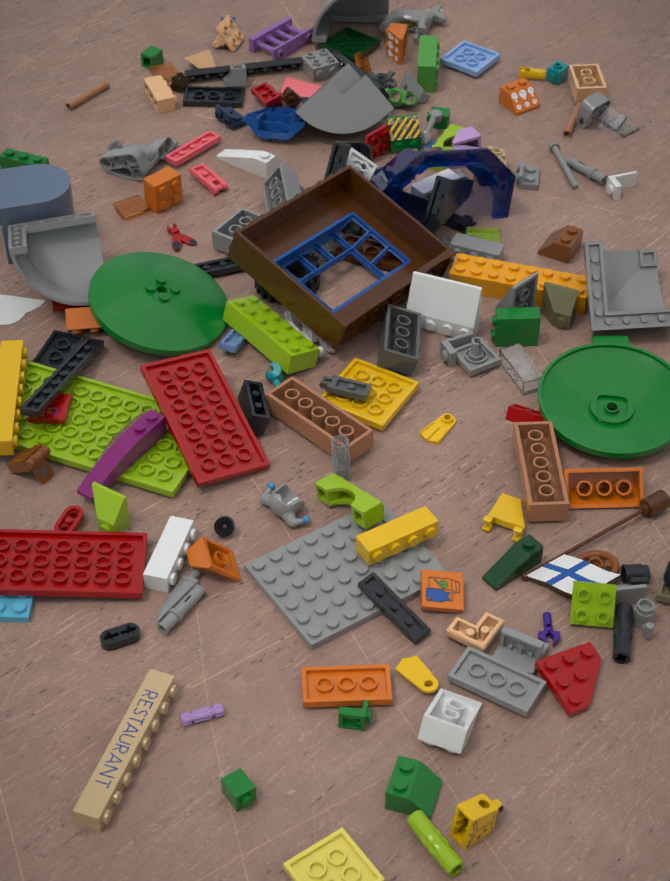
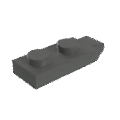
(346, 387)

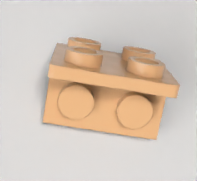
(228, 34)

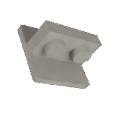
(520, 649)

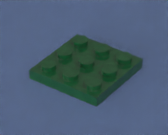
(349, 42)

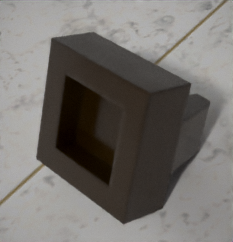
(180, 82)

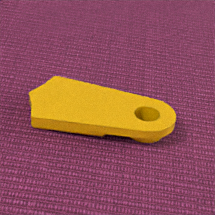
(438, 429)
(417, 674)

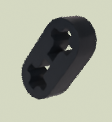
(120, 636)

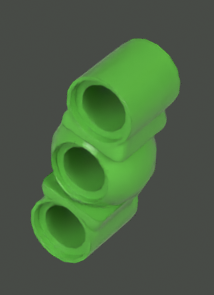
(404, 95)

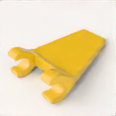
(506, 513)

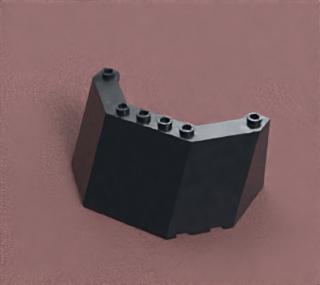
(432, 214)

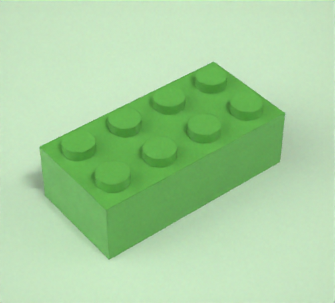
(428, 63)

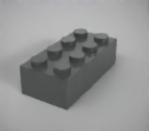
(399, 339)

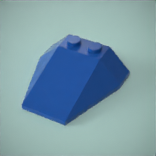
(274, 123)

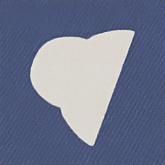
(14, 308)

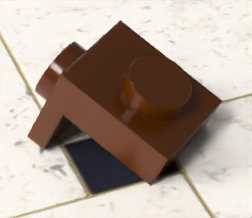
(291, 98)

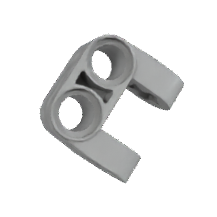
(590, 109)

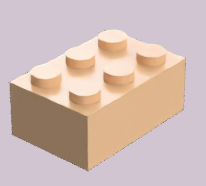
(585, 81)

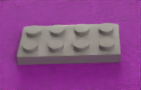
(497, 681)

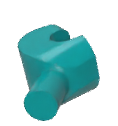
(276, 375)

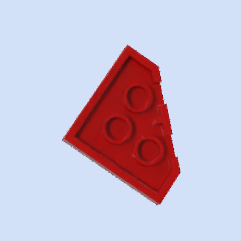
(571, 676)

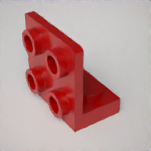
(378, 141)

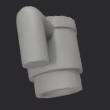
(644, 617)

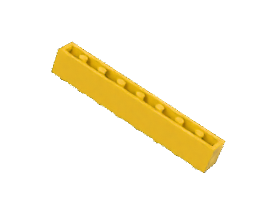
(11, 388)

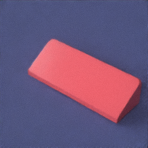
(302, 88)

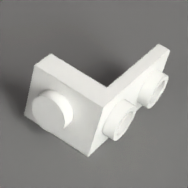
(620, 181)

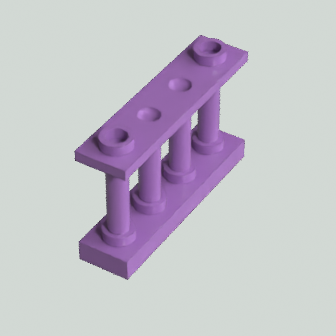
(277, 31)

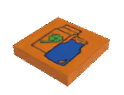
(442, 591)

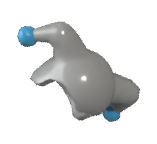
(284, 504)

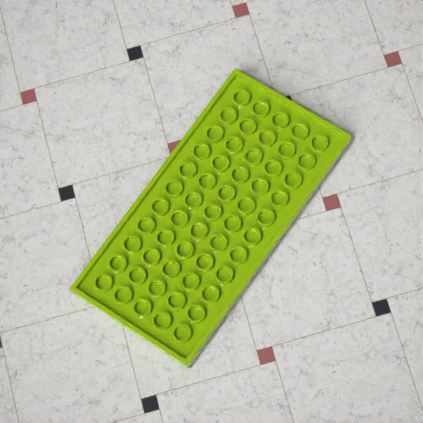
(93, 419)

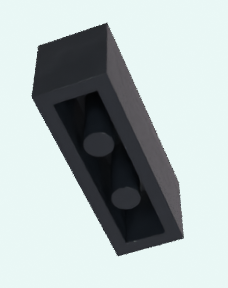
(254, 406)

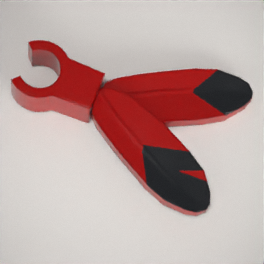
(178, 238)

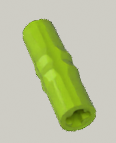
(435, 843)

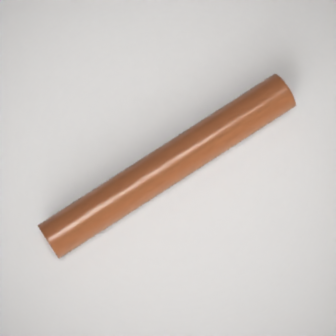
(87, 95)
(572, 120)

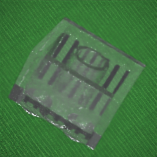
(615, 122)

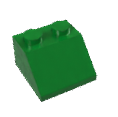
(412, 787)

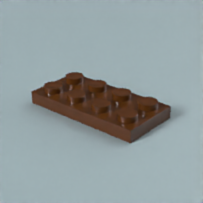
(369, 250)

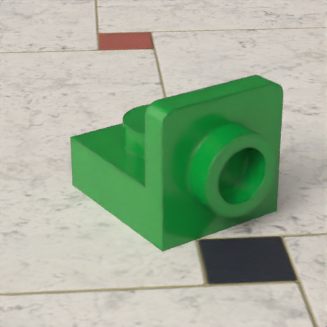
(354, 718)

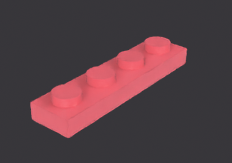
(193, 148)

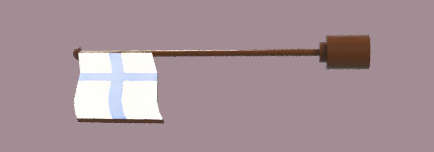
(565, 569)

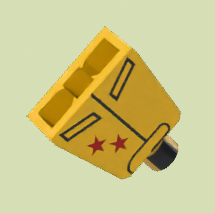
(474, 819)

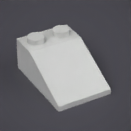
(449, 721)

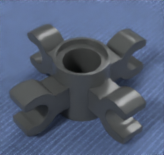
(384, 79)

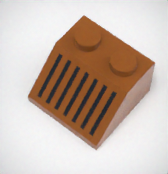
(562, 244)

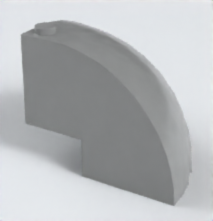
(345, 104)

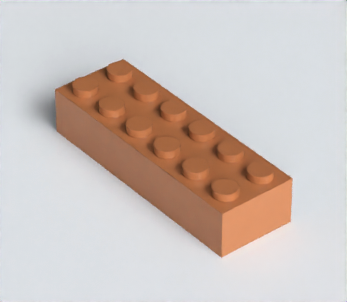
(318, 418)
(540, 471)

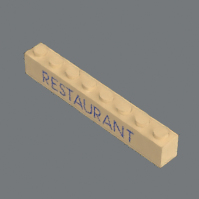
(125, 751)

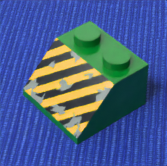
(403, 133)

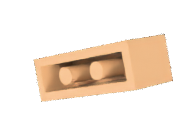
(160, 94)

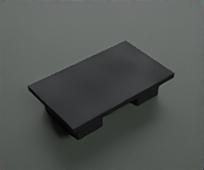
(460, 223)

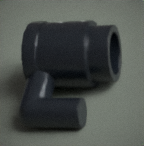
(635, 574)

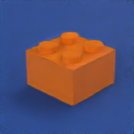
(163, 189)

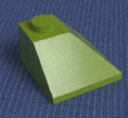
(110, 509)

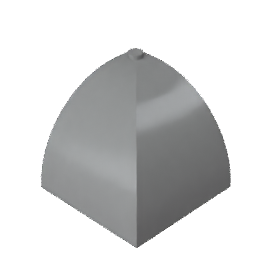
(347, 11)
(57, 256)
(623, 289)

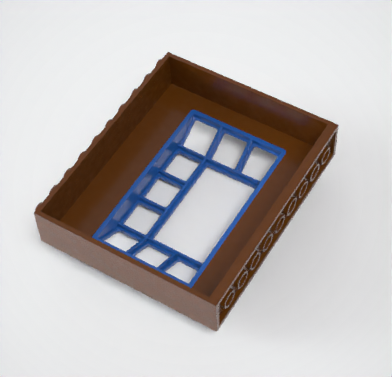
(318, 216)

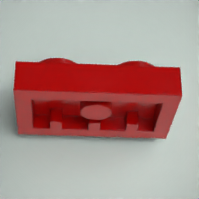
(267, 95)

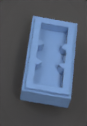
(232, 341)

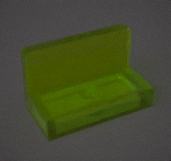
(491, 234)

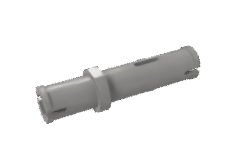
(591, 173)
(176, 614)

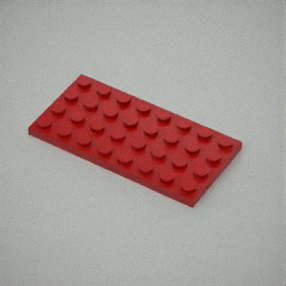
(204, 417)
(72, 563)

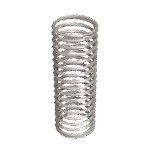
(341, 457)

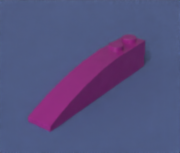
(124, 450)

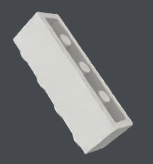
(169, 554)

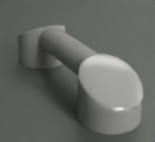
(435, 116)

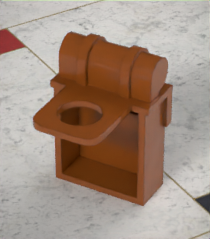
(32, 459)

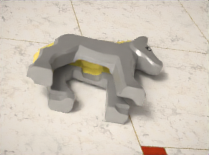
(417, 20)

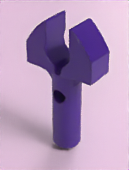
(548, 631)

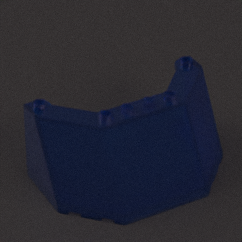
(478, 160)

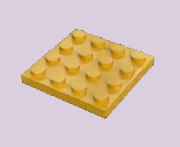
(386, 398)

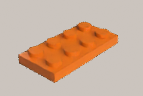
(346, 685)

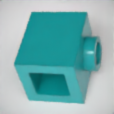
(557, 73)

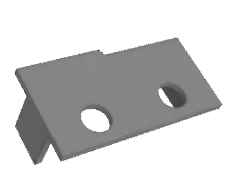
(413, 86)

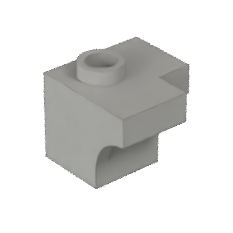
(236, 77)

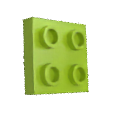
(592, 604)

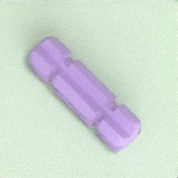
(202, 714)

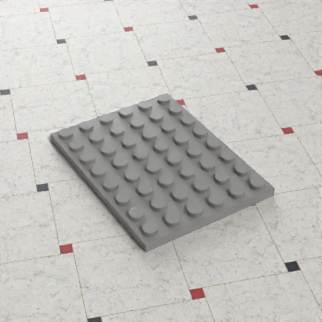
(318, 578)

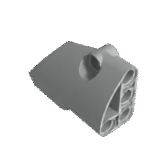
(135, 160)

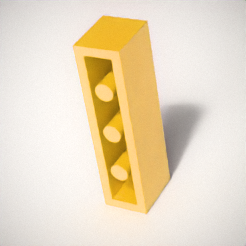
(397, 535)

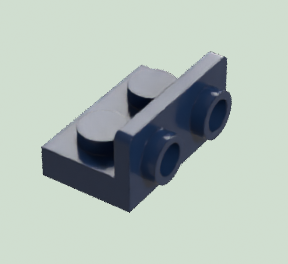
(229, 117)

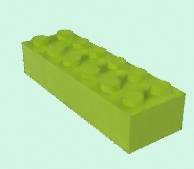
(271, 334)

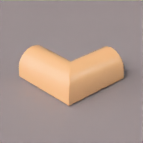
(478, 635)

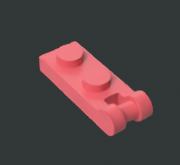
(208, 178)

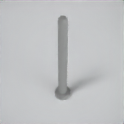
(554, 148)

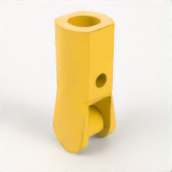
(531, 73)

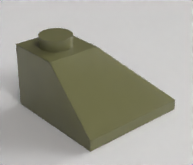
(559, 305)

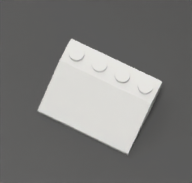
(445, 304)

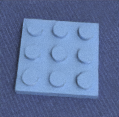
(470, 58)

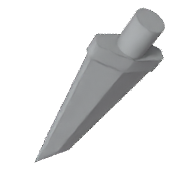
(183, 587)

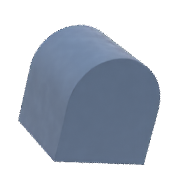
(33, 195)

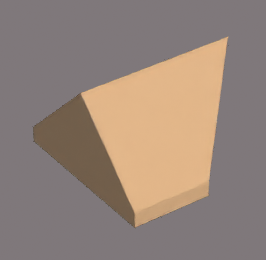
(202, 59)

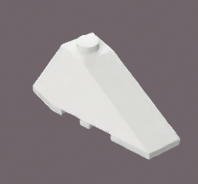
(253, 161)

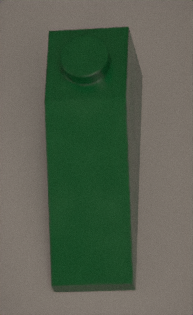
(517, 560)

